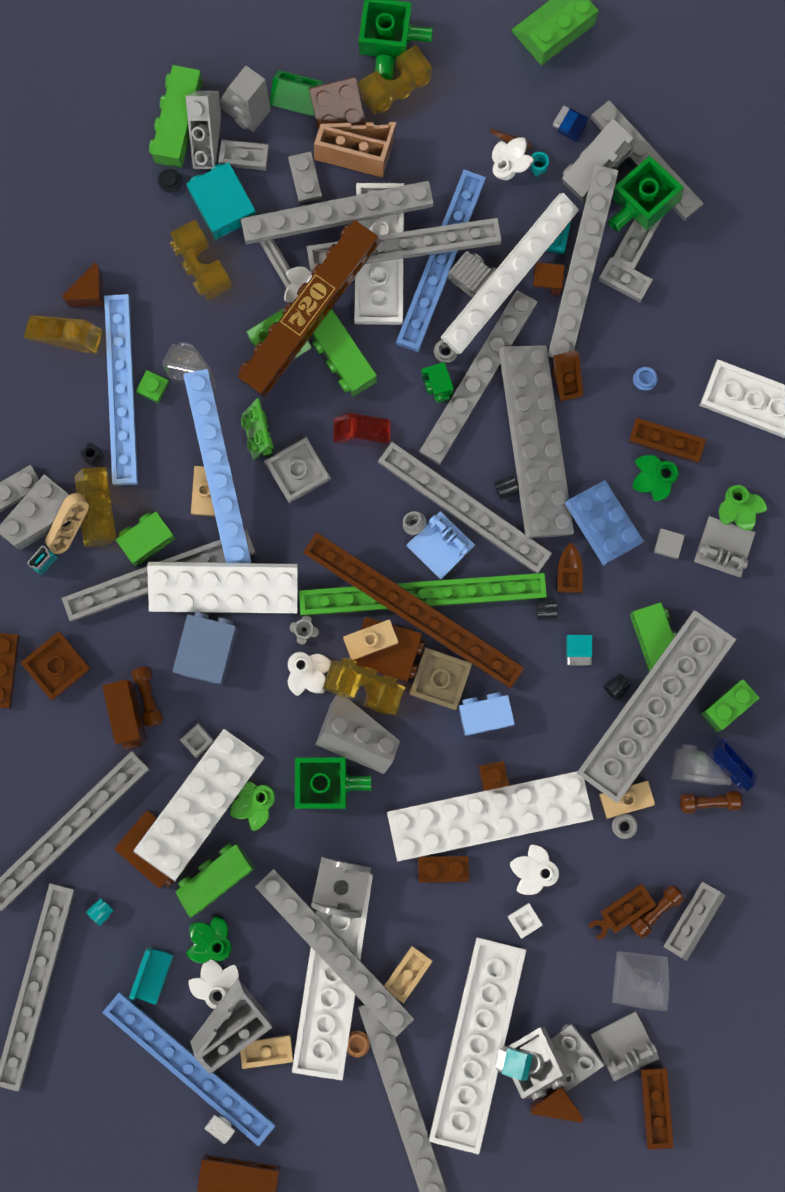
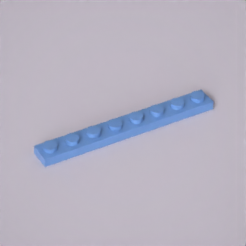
(438, 265)
(188, 1069)

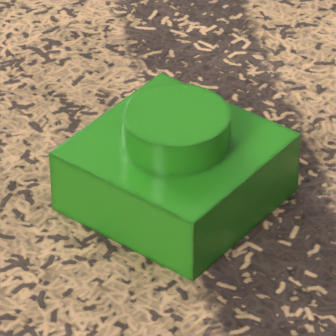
(152, 386)

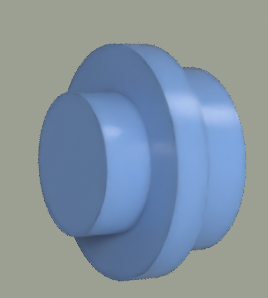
(645, 378)

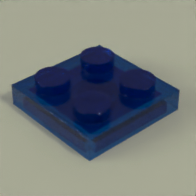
(727, 758)

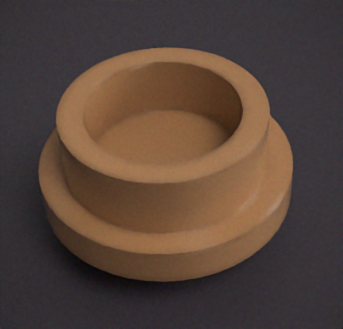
(358, 1044)

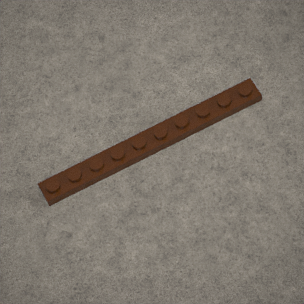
(413, 610)

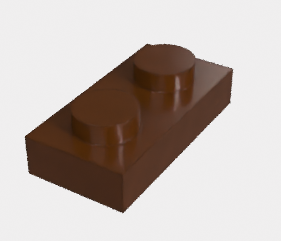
(443, 869)

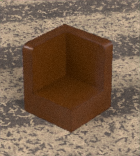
(549, 277)

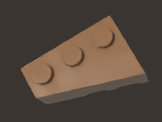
(355, 147)

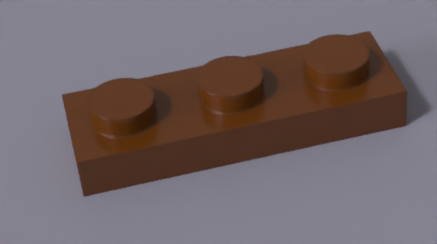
(667, 440)
(8, 659)
(656, 1108)

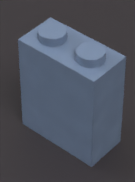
(205, 648)

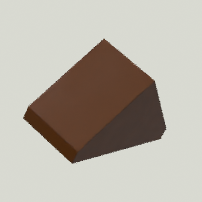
(86, 290)
(556, 1105)

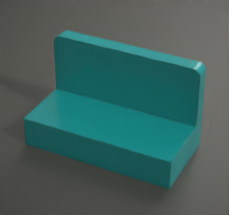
(151, 975)

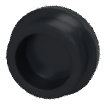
(170, 180)

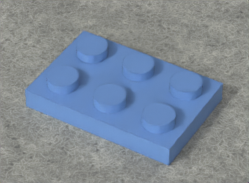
(604, 522)

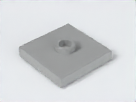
(297, 470)

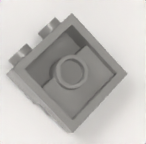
(547, 1065)

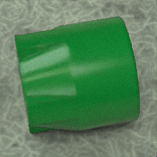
(385, 66)

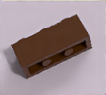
(236, 1175)

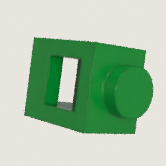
(437, 382)

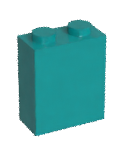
(220, 200)

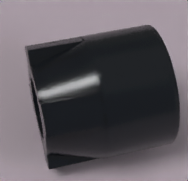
(96, 459)
(506, 487)
(547, 610)
(616, 687)

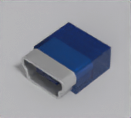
(570, 123)

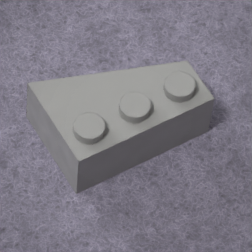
(247, 99)
(607, 150)
(33, 514)
(357, 736)
(230, 1028)

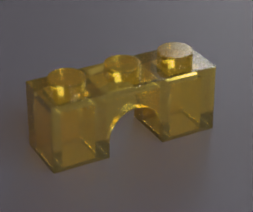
(381, 93)
(209, 278)
(98, 523)
(381, 692)

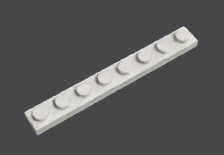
(509, 273)

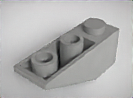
(204, 127)

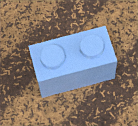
(486, 714)

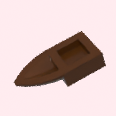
(570, 571)

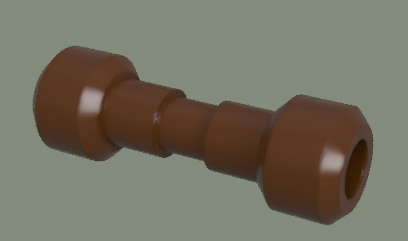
(142, 677)
(731, 800)
(643, 925)

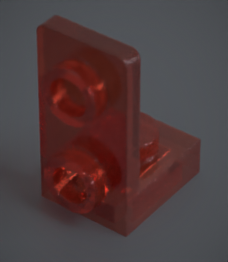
(361, 427)

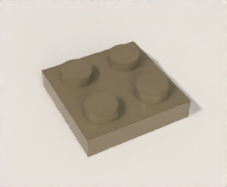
(440, 679)

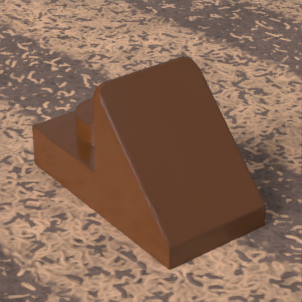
(567, 375)

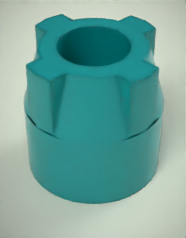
(539, 158)
(100, 911)

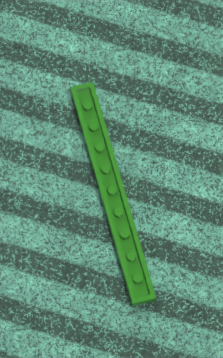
(431, 592)

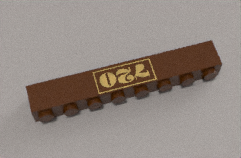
(309, 308)

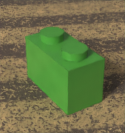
(145, 538)
(729, 705)

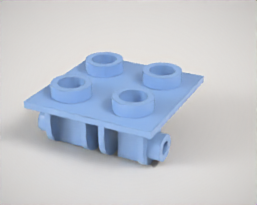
(440, 545)

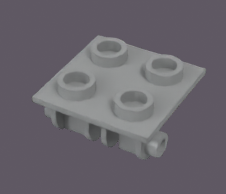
(724, 547)
(624, 1046)
(577, 1054)

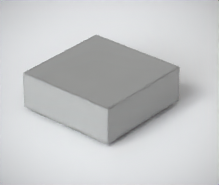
(669, 544)
(197, 740)

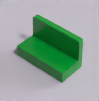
(292, 92)

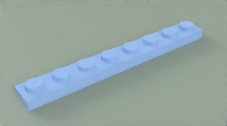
(121, 390)
(217, 467)

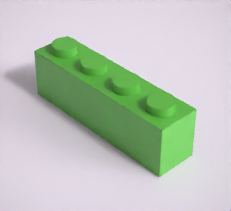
(172, 125)
(343, 355)
(653, 631)

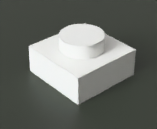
(524, 920)
(220, 1128)

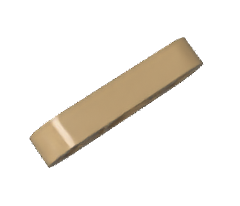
(73, 509)

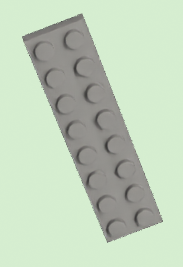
(536, 441)
(656, 706)

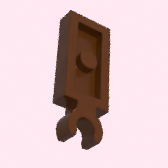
(624, 911)

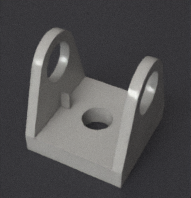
(345, 905)

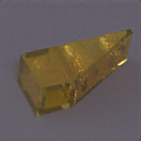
(64, 333)

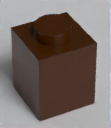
(493, 776)

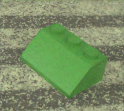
(555, 27)
(214, 879)

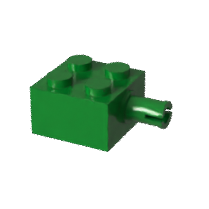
(388, 28)
(645, 195)
(324, 783)

